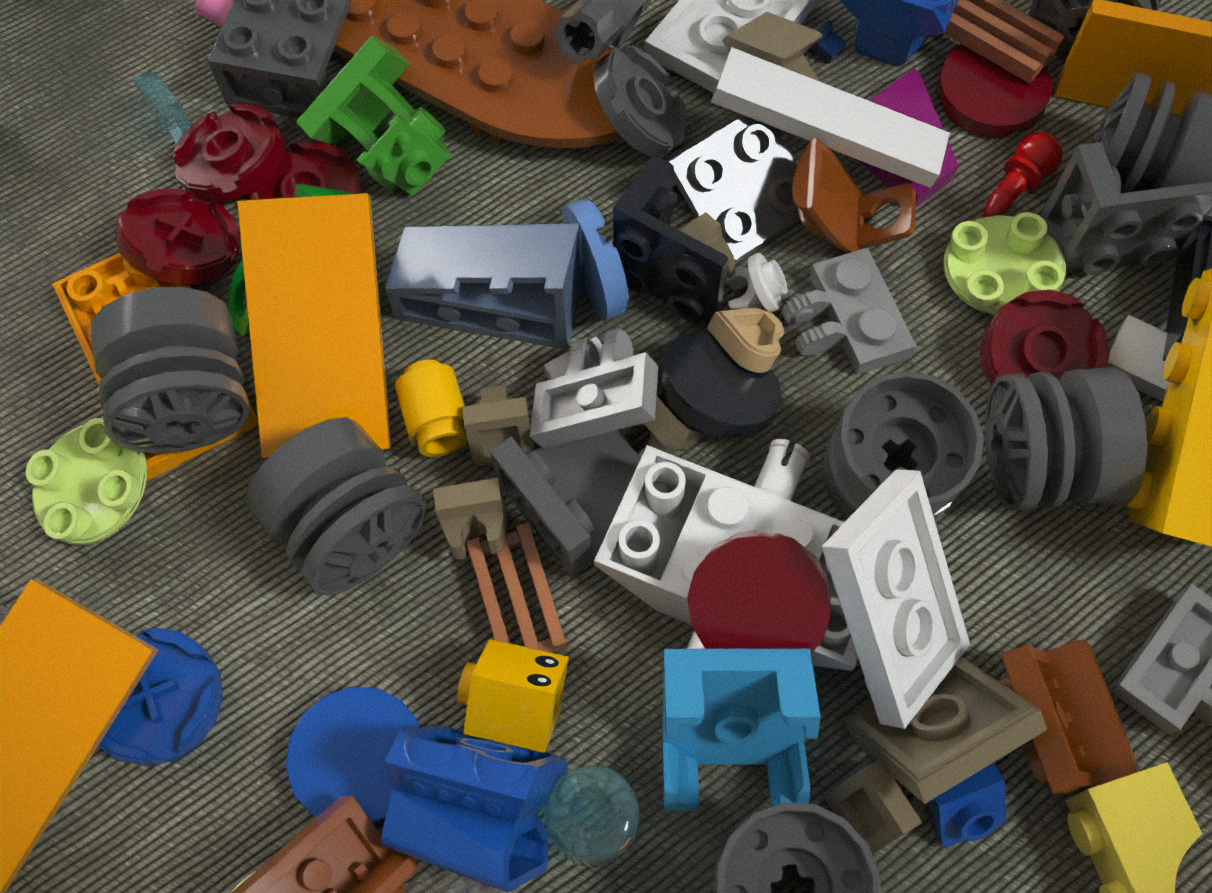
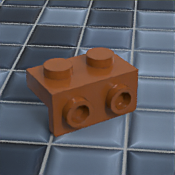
(1083, 731)
(334, 855)

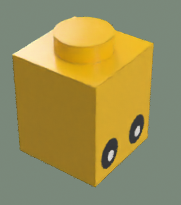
(513, 695)

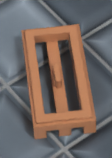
(1004, 26)
(522, 537)

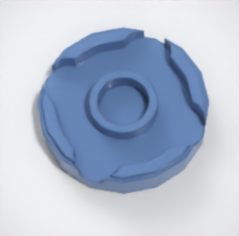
(601, 264)

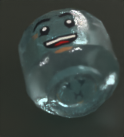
(592, 816)

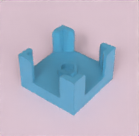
(737, 712)

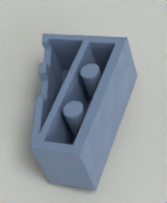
(491, 280)

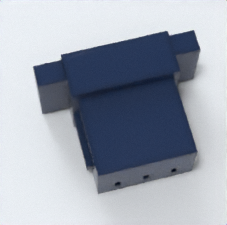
(829, 45)

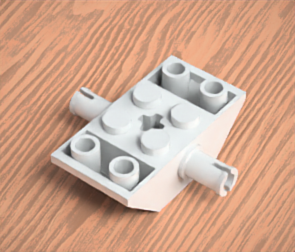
(682, 510)

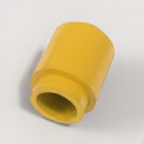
(432, 407)

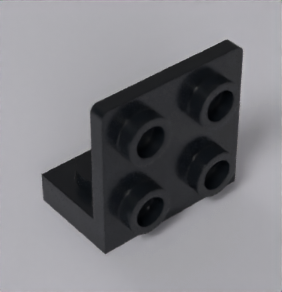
(662, 257)

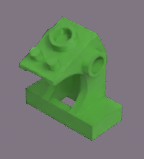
(362, 103)

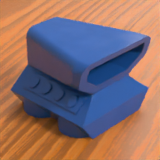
(897, 28)
(470, 804)

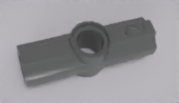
(595, 25)

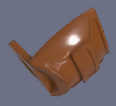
(836, 208)

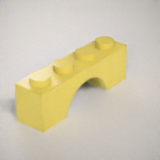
(1134, 830)

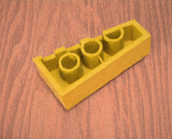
(1178, 469)

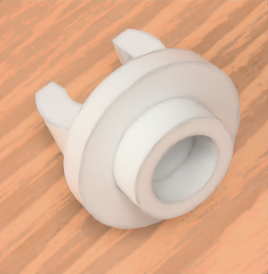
(764, 283)

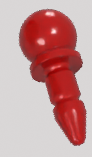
(1034, 159)

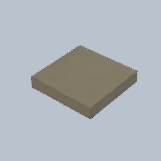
(953, 735)

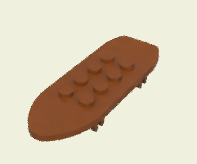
(488, 66)

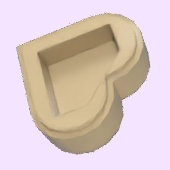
(748, 336)

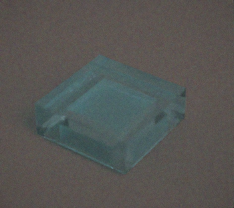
(162, 105)

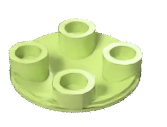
(1001, 259)
(85, 485)

